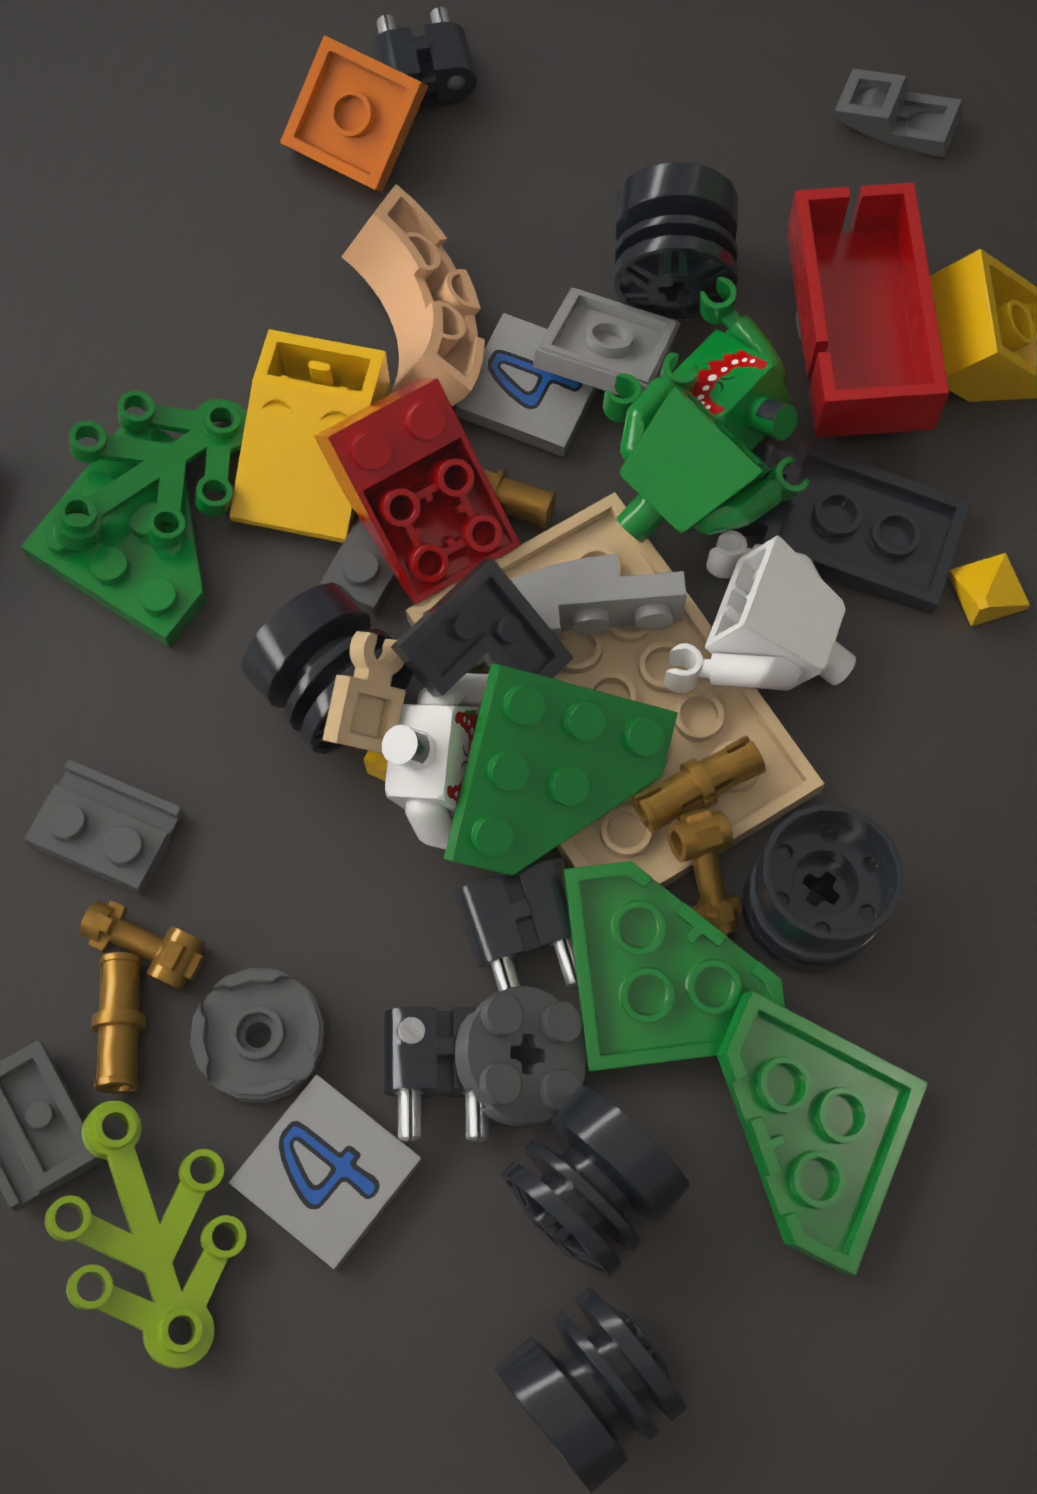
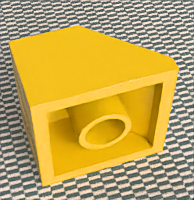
(987, 329)

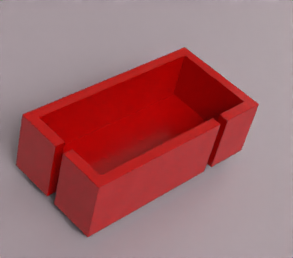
(866, 311)

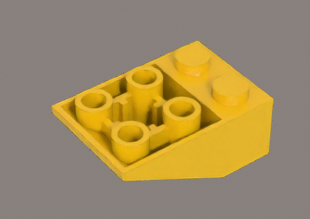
(295, 394)

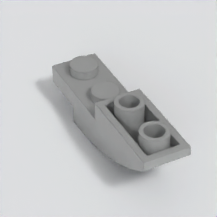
(592, 596)

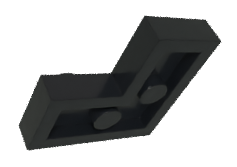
(475, 621)

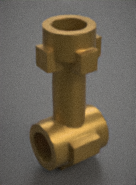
(699, 839)
(172, 957)

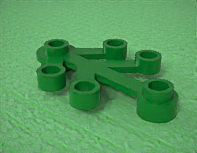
(156, 464)

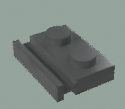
(105, 827)
(38, 1128)

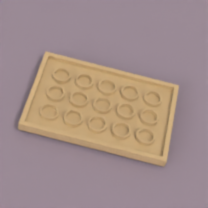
(634, 666)

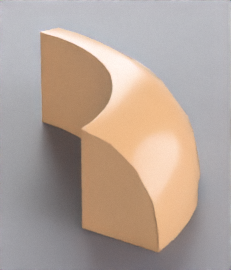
(423, 295)

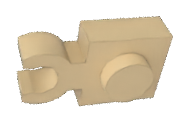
(366, 703)

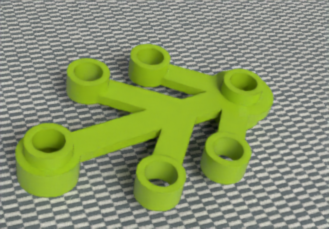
(150, 1244)

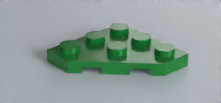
(124, 570)
(549, 766)
(652, 970)
(819, 1125)

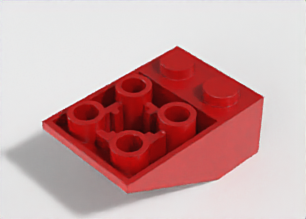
(418, 488)

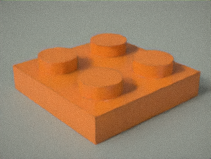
(353, 114)

